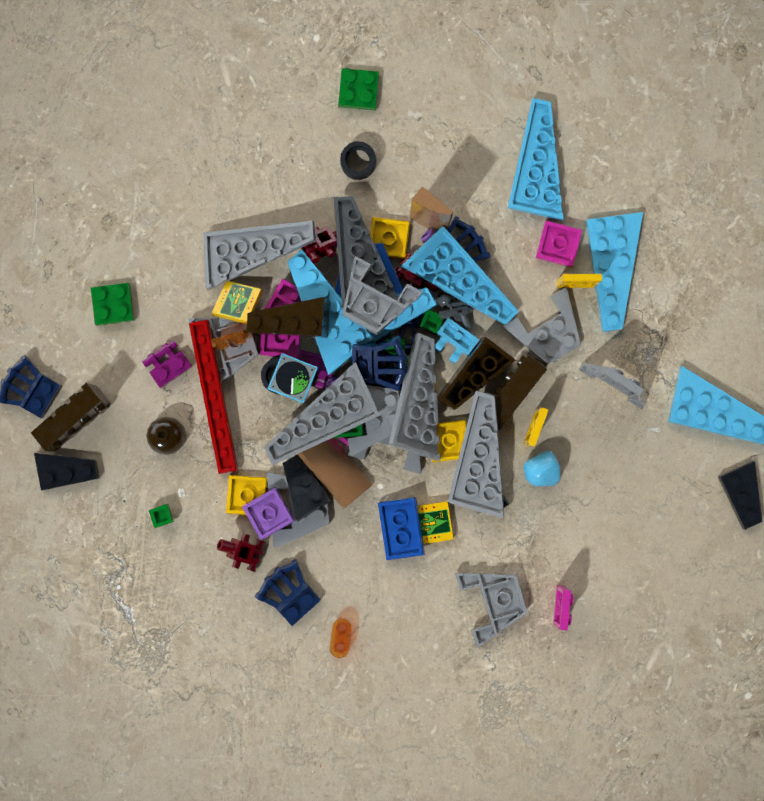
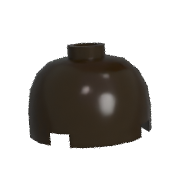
(166, 435)

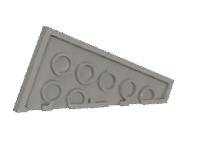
(245, 249)
(417, 407)
(333, 412)
(478, 470)

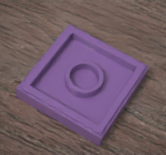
(268, 513)

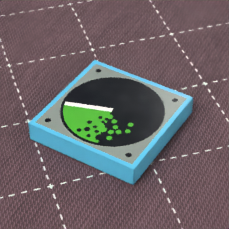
(292, 378)

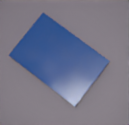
(401, 528)

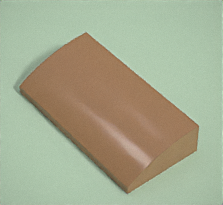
(429, 211)
(336, 471)

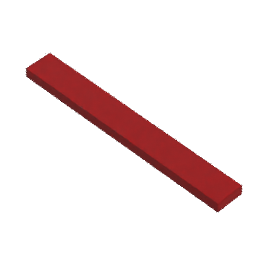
(213, 396)

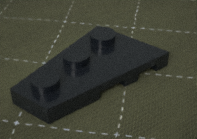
(62, 471)
(304, 488)
(743, 494)

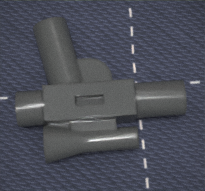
(459, 311)

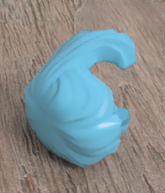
(542, 470)

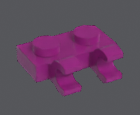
(315, 360)

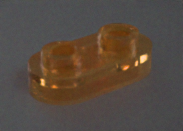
(237, 337)
(340, 637)

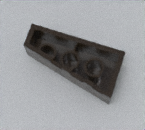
(301, 318)
(478, 369)
(517, 386)
(71, 417)

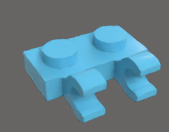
(456, 336)

